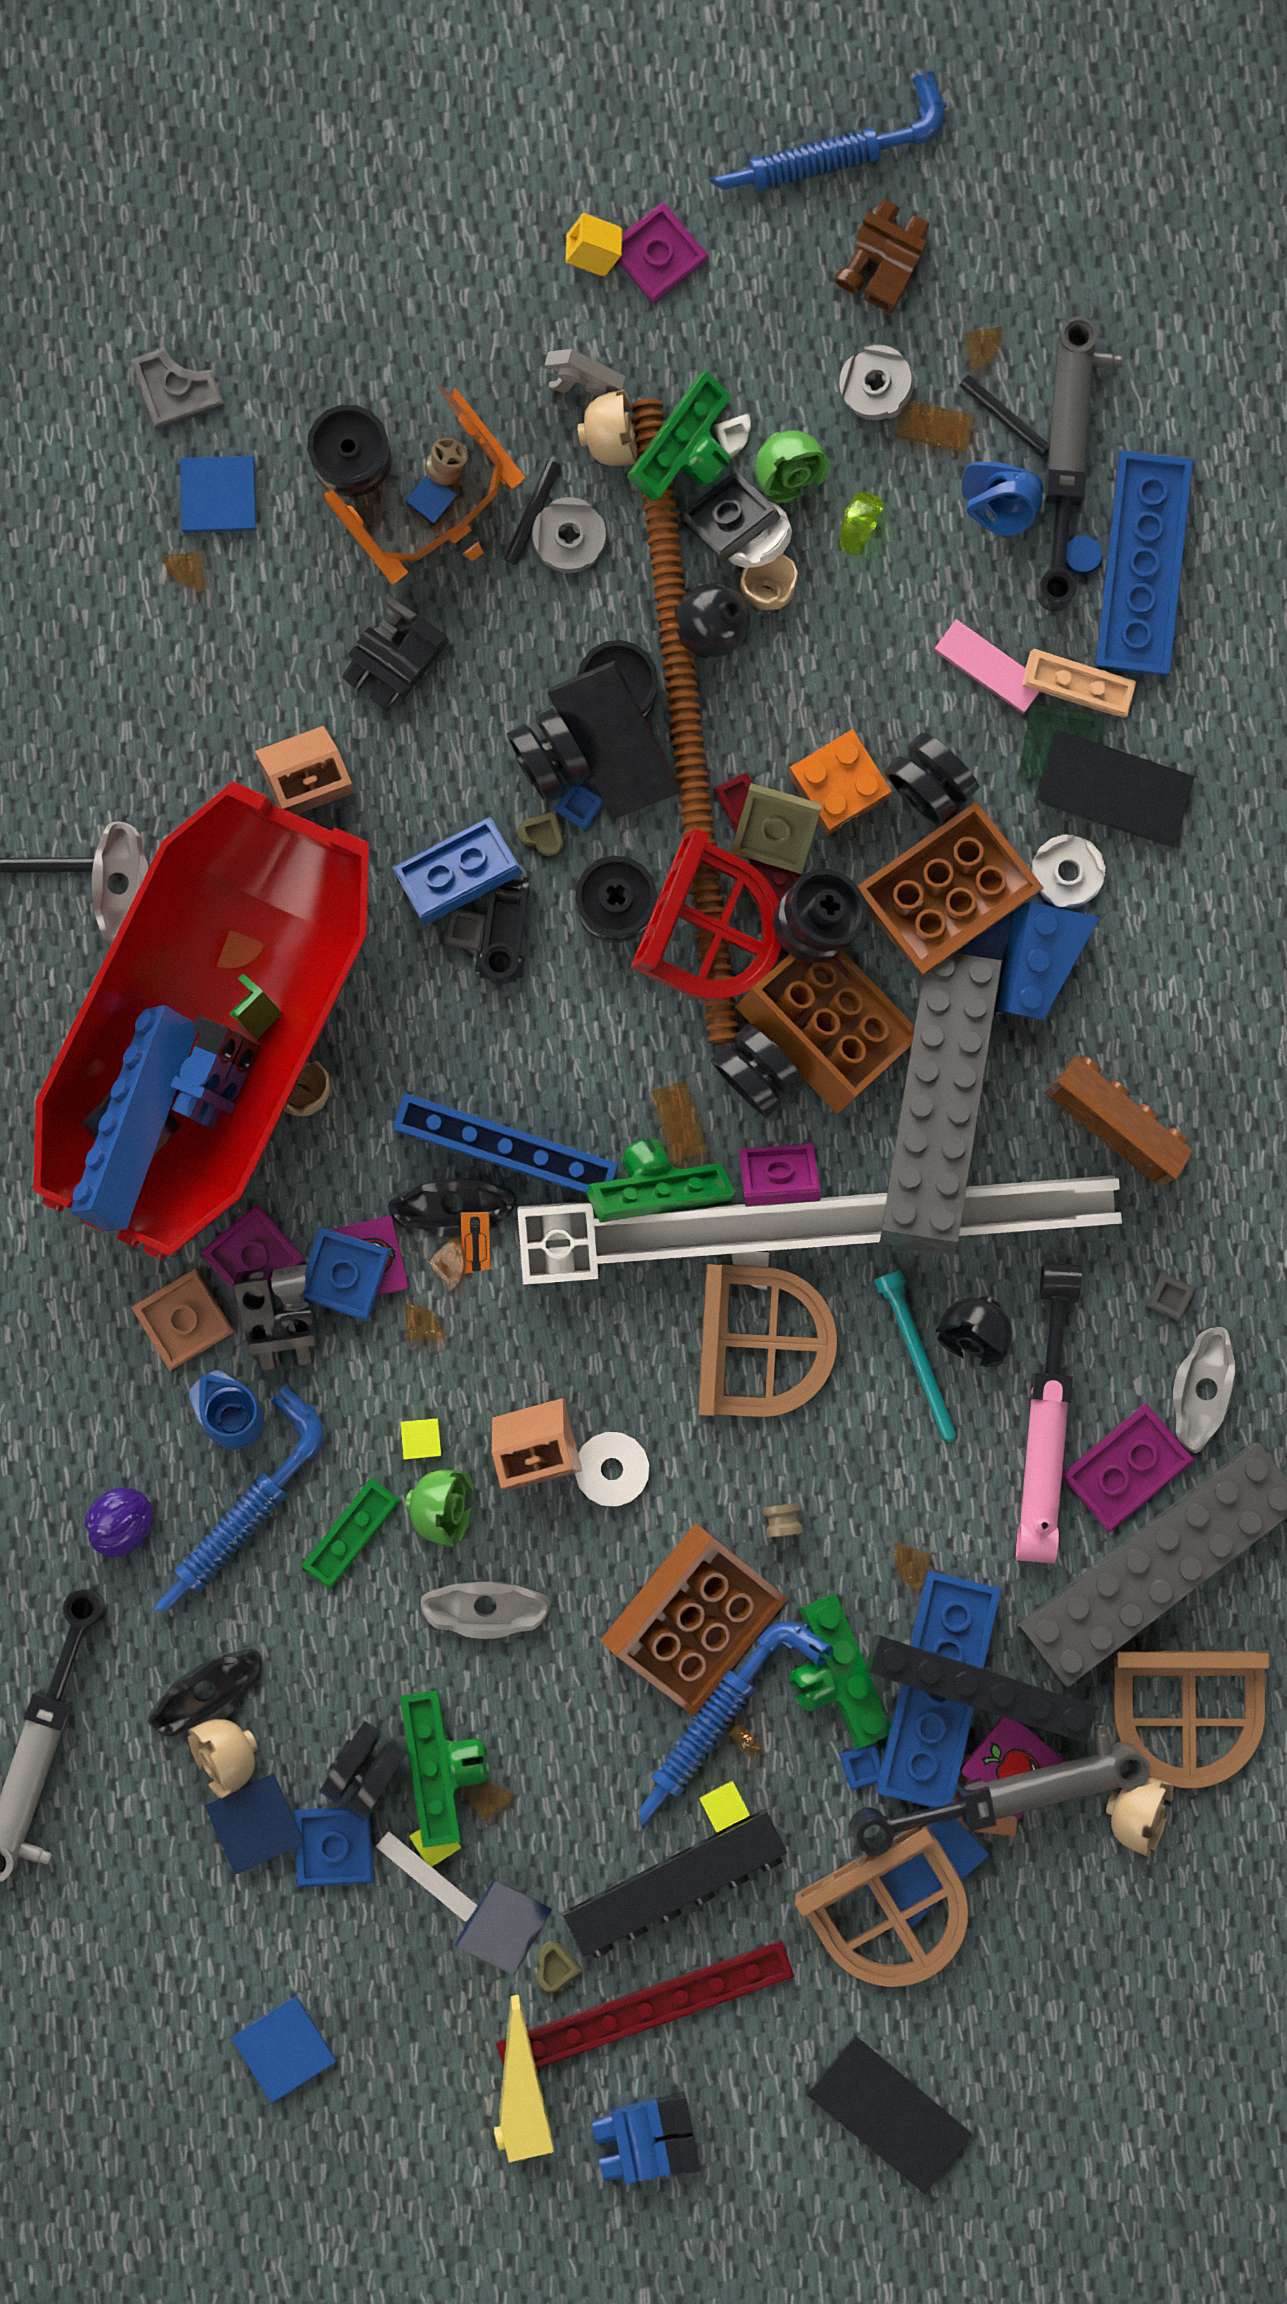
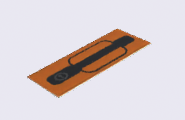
(476, 1240)

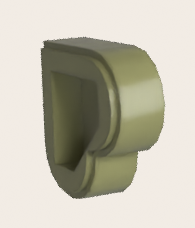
(542, 833)
(556, 1967)

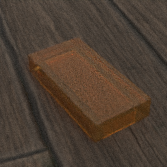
(935, 426)
(678, 1121)

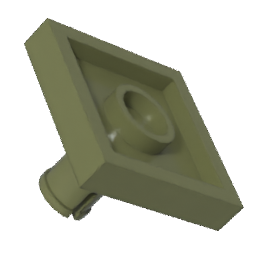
(776, 828)

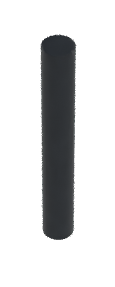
(1004, 415)
(531, 512)
(50, 864)

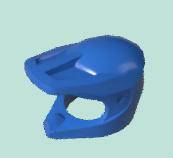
(1006, 492)
(221, 1393)

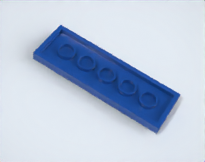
(1143, 563)
(928, 1730)

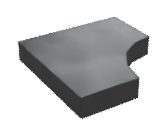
(173, 391)

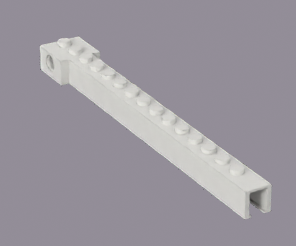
(568, 1240)

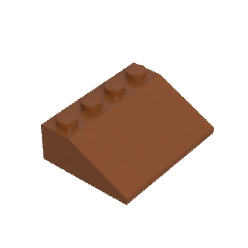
(948, 889)
(828, 1026)
(1119, 1121)
(693, 1619)

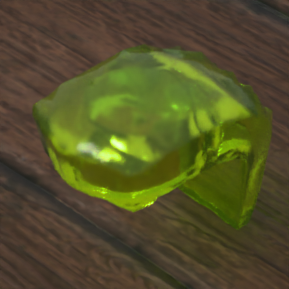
(859, 521)

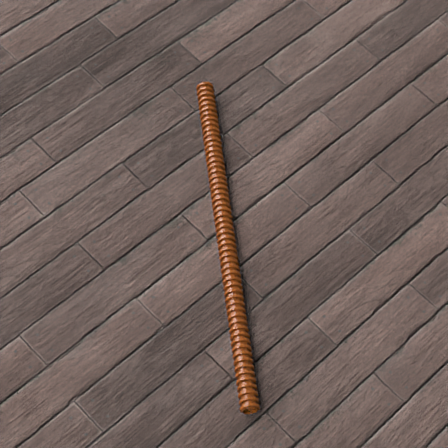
(684, 716)

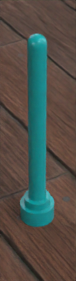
(893, 1288)

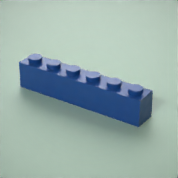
(133, 1119)
(501, 1145)

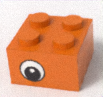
(841, 780)

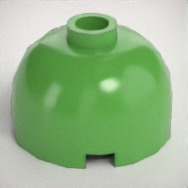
(788, 463)
(438, 1506)

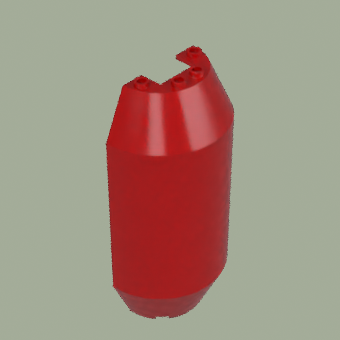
(221, 871)

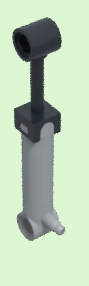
(44, 1723)

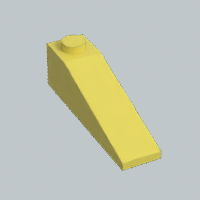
(523, 2115)

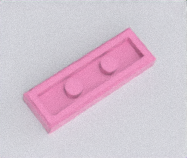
(986, 665)

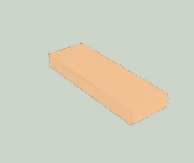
(1078, 683)

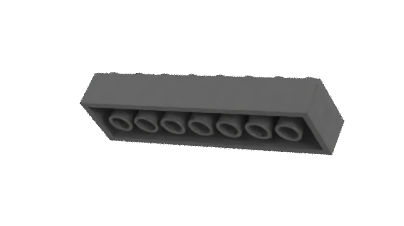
(940, 1105)
(1158, 1565)

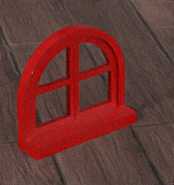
(671, 906)

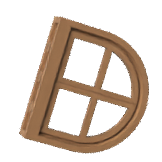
(716, 1339)
(1188, 1666)
(867, 1870)

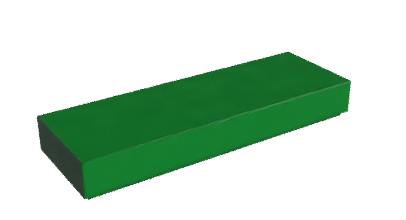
(350, 1533)

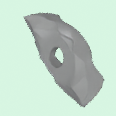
(117, 853)
(1209, 1359)
(515, 1609)

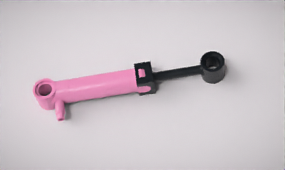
(1047, 1425)

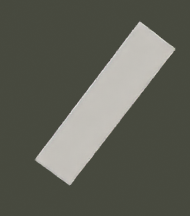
(427, 1876)

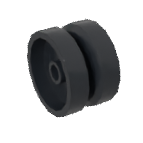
(364, 434)
(635, 666)
(545, 757)
(932, 779)
(615, 877)
(819, 916)
(762, 1065)
(362, 1769)

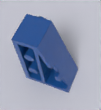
(1040, 957)

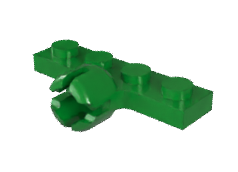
(685, 442)
(657, 1185)
(841, 1677)
(438, 1767)

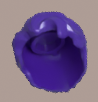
(119, 1521)

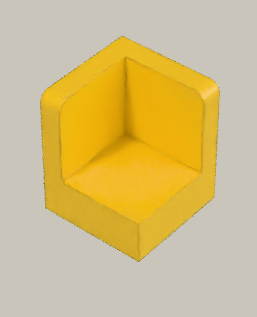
(593, 244)

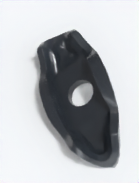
(423, 1209)
(231, 1676)

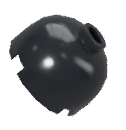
(712, 619)
(977, 1328)

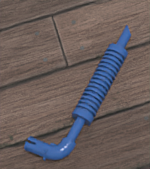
(843, 151)
(253, 1506)
(722, 1708)

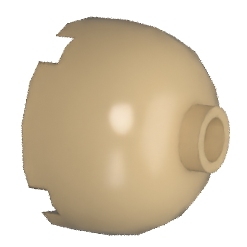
(609, 430)
(224, 1754)
(1140, 1815)

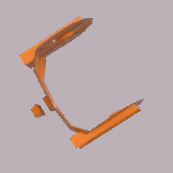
(504, 472)

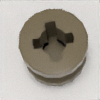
(446, 461)
(783, 1520)

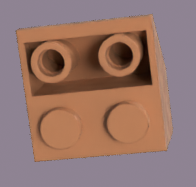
(304, 771)
(534, 1445)

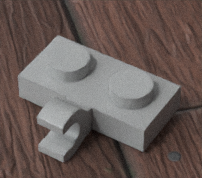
(576, 367)

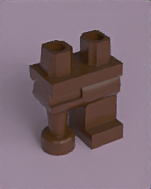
(892, 249)

